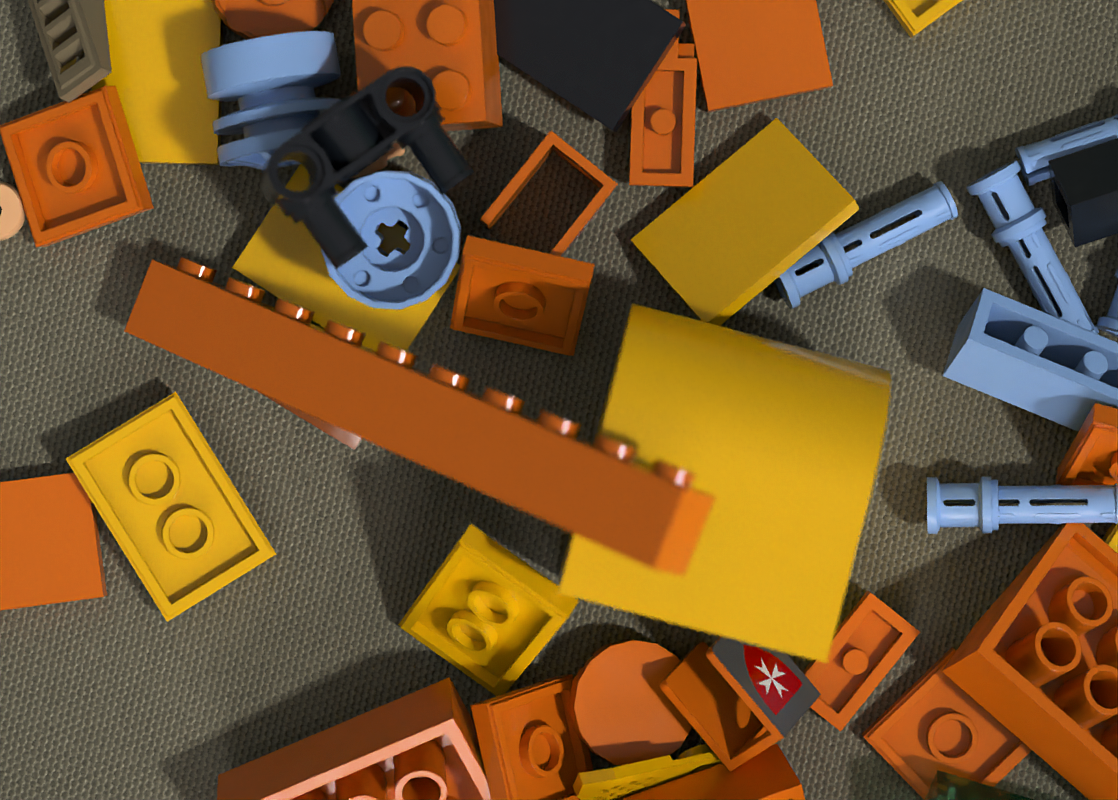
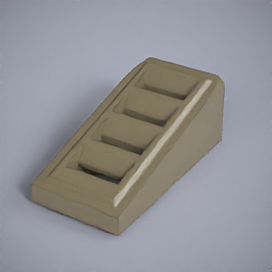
(65, 33)

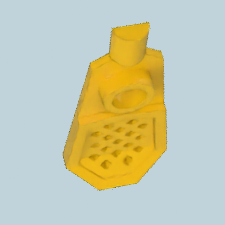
(640, 776)

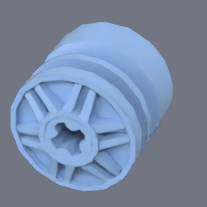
(273, 88)
(433, 232)

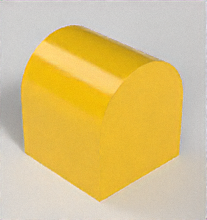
(783, 448)

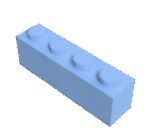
(1033, 360)

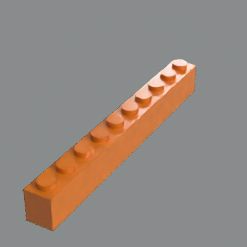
(425, 416)

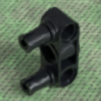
(351, 139)

